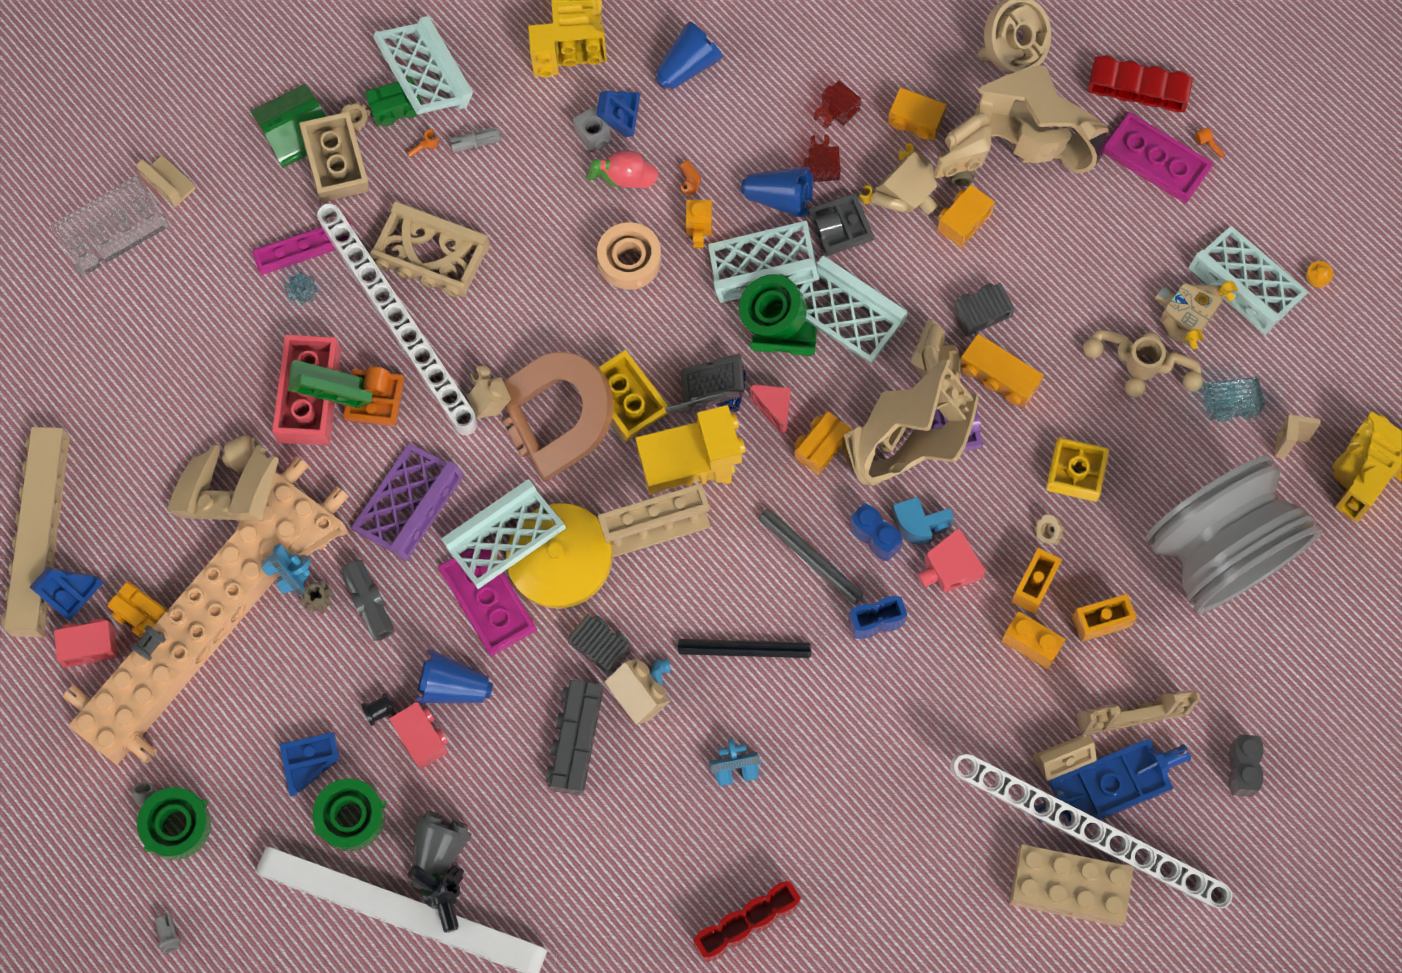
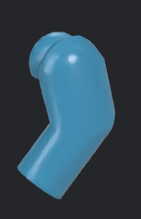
(658, 668)

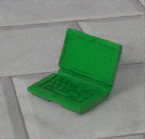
(281, 122)
(801, 344)

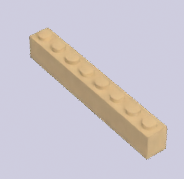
(36, 530)

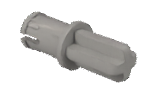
(475, 139)

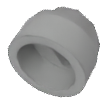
(142, 792)

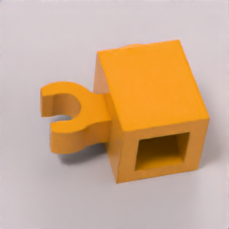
(698, 220)

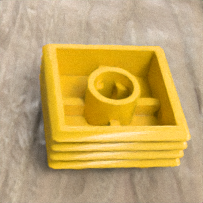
(1092, 464)

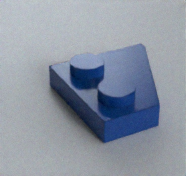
(619, 110)
(65, 590)
(308, 759)

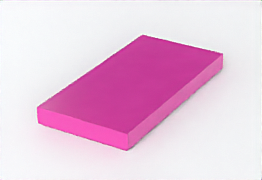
(1157, 157)
(493, 608)

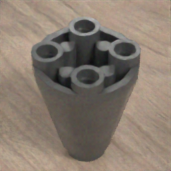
(438, 843)

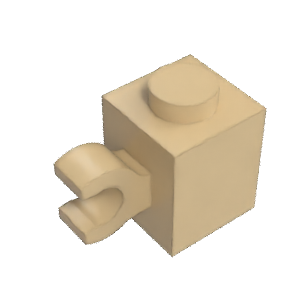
(488, 395)

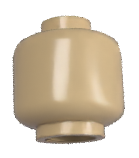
(238, 452)

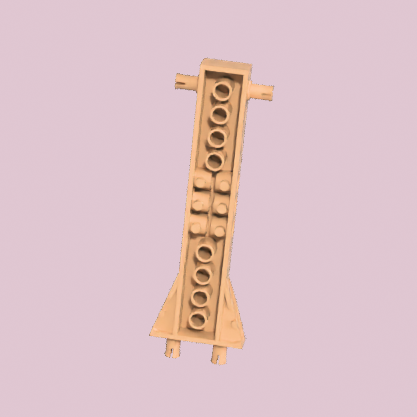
(204, 618)

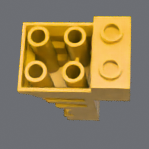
(571, 39)
(692, 452)
(1368, 465)

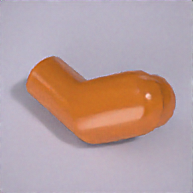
(692, 179)

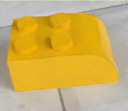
(634, 397)

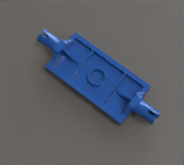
(1117, 780)

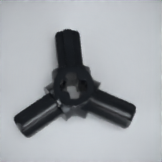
(440, 892)

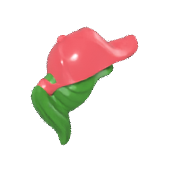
(624, 170)

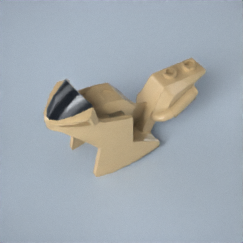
(1024, 126)
(916, 409)

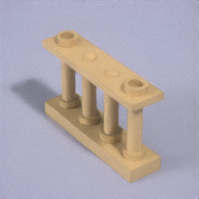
(656, 520)

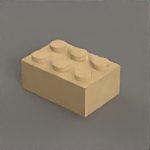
(334, 157)

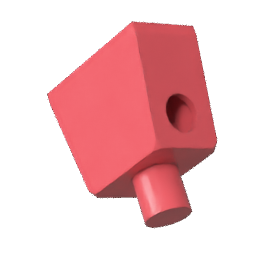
(951, 564)

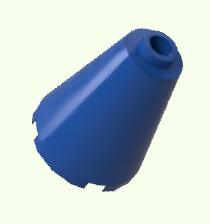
(687, 57)
(781, 189)
(451, 681)

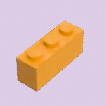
(1000, 371)

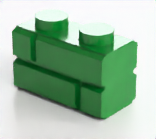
(390, 103)

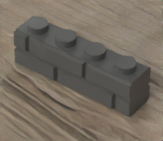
(576, 737)

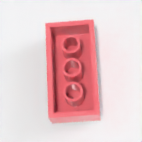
(299, 416)

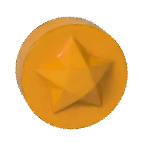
(1319, 274)

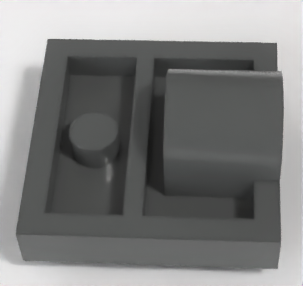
(841, 224)

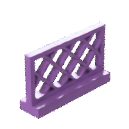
(422, 515)

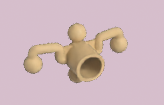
(1152, 347)

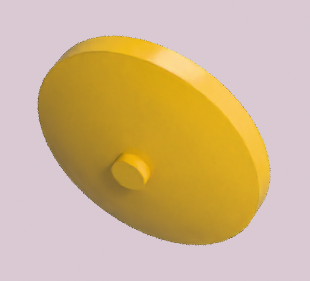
(568, 565)

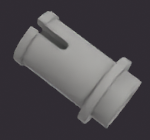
(167, 934)

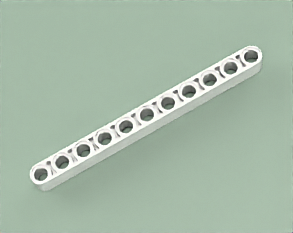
(399, 329)
(1103, 835)
(399, 911)

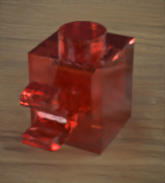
(838, 104)
(823, 161)

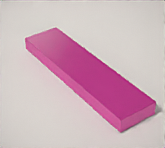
(294, 250)

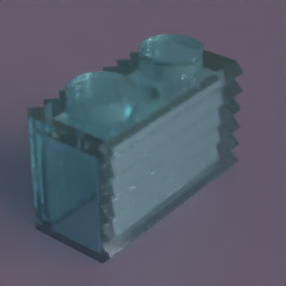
(1233, 398)

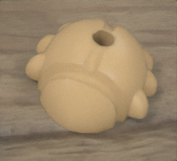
(357, 112)
(1045, 529)

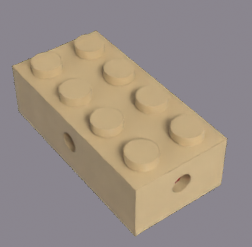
(1071, 885)

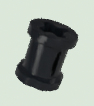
(378, 709)

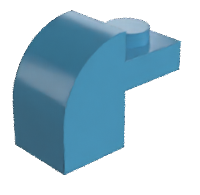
(915, 525)

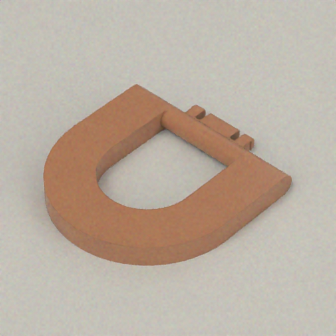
(588, 431)

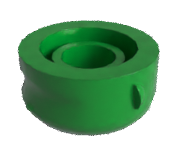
(761, 296)
(337, 796)
(155, 814)

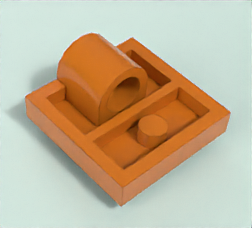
(386, 397)

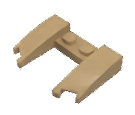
(248, 500)
(1113, 717)

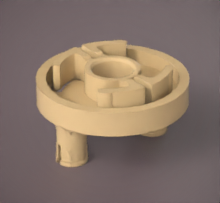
(1001, 40)

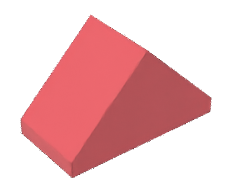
(773, 403)

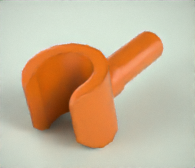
(1206, 135)
(427, 142)

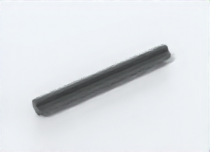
(811, 556)

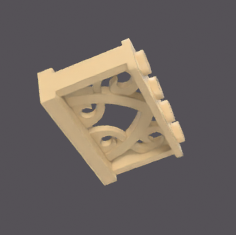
(414, 220)

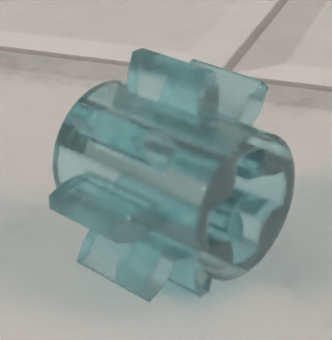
(295, 291)

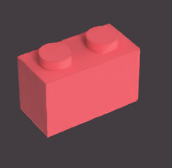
(85, 643)
(419, 735)

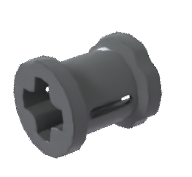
(148, 643)

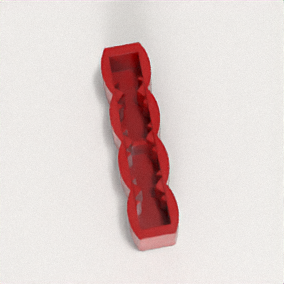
(1140, 84)
(754, 918)

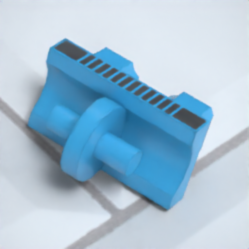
(291, 567)
(746, 762)

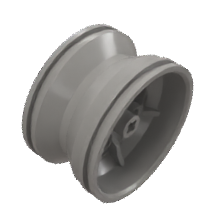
(1233, 534)

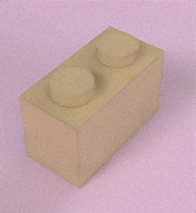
(637, 691)

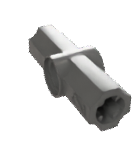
(368, 600)

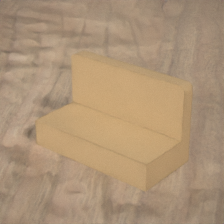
(166, 180)
(1292, 430)
(1065, 757)

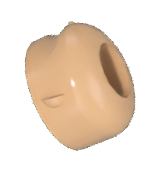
(623, 239)

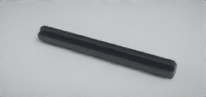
(744, 648)

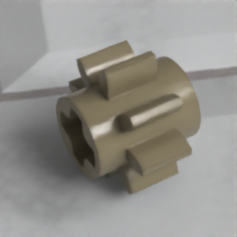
(317, 604)

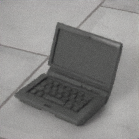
(710, 383)

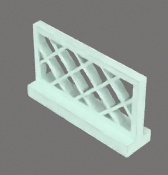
(442, 64)
(797, 271)
(865, 296)
(1249, 305)
(493, 521)

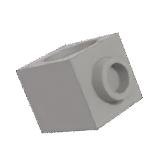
(590, 121)

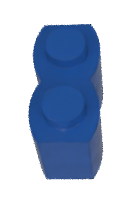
(871, 529)
(883, 616)

